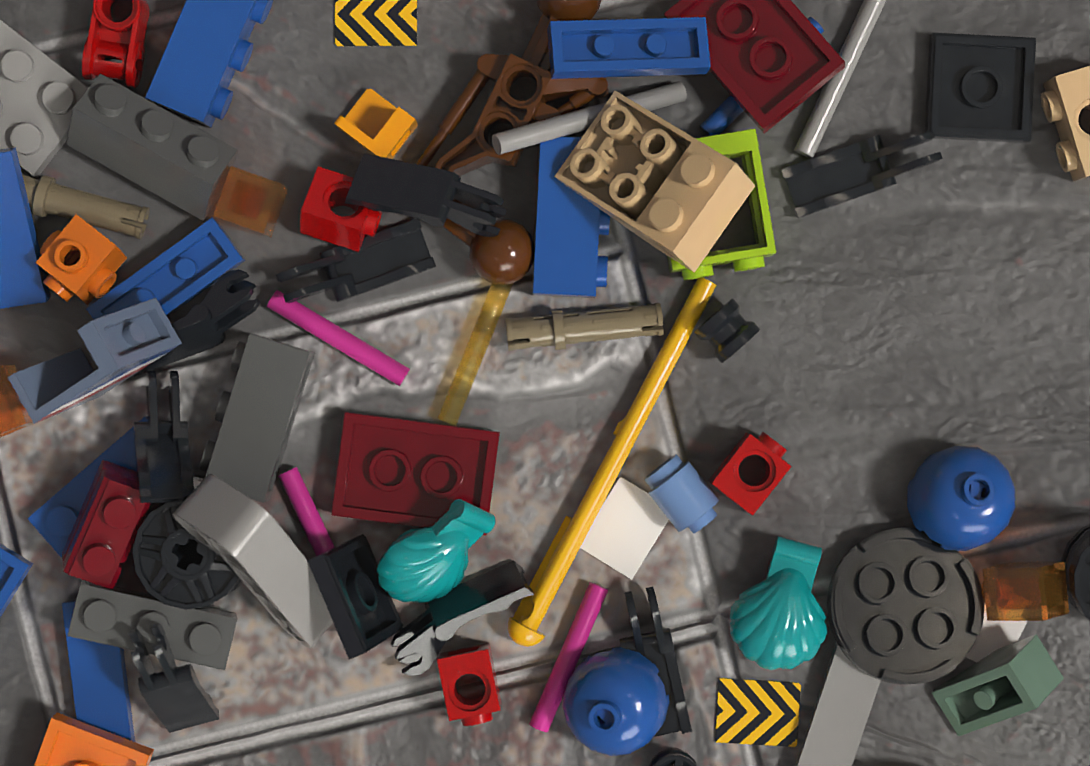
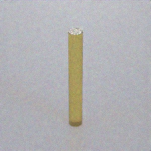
(474, 353)

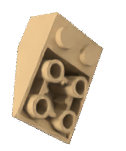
(656, 180)

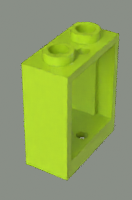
(749, 257)

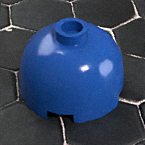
(961, 497)
(615, 702)

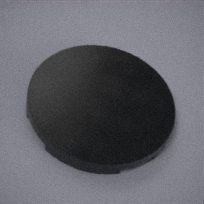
(904, 607)

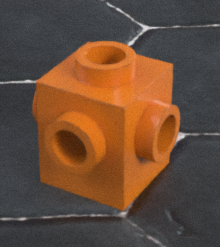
(80, 262)

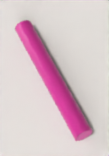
(339, 338)
(306, 511)
(568, 657)

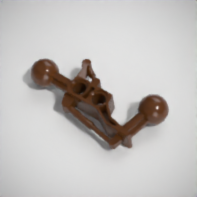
(511, 252)

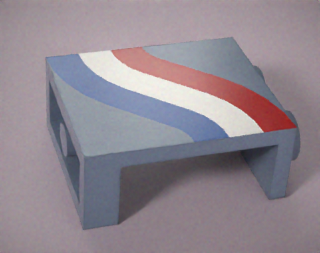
(120, 347)

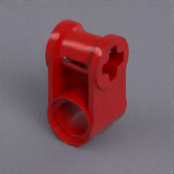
(116, 41)

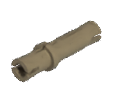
(96, 210)
(585, 326)

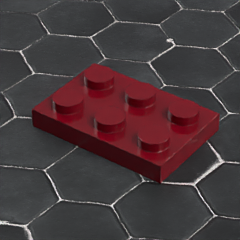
(763, 54)
(411, 469)

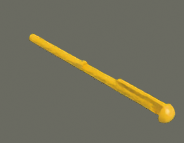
(573, 530)

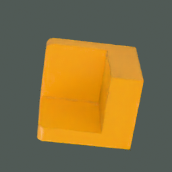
(377, 125)

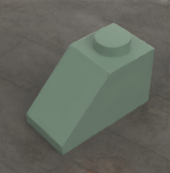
(999, 686)

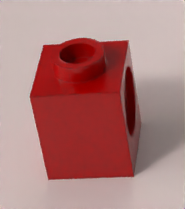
(318, 221)
(727, 476)
(475, 661)

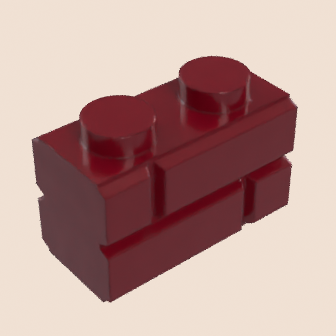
(105, 526)

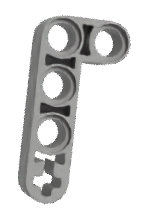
(259, 556)

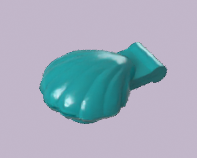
(433, 559)
(779, 617)

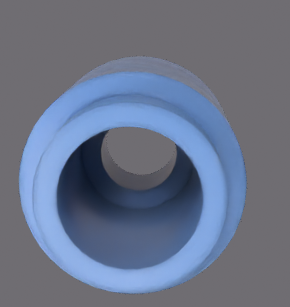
(682, 494)

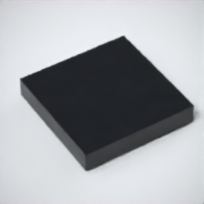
(980, 87)
(353, 596)

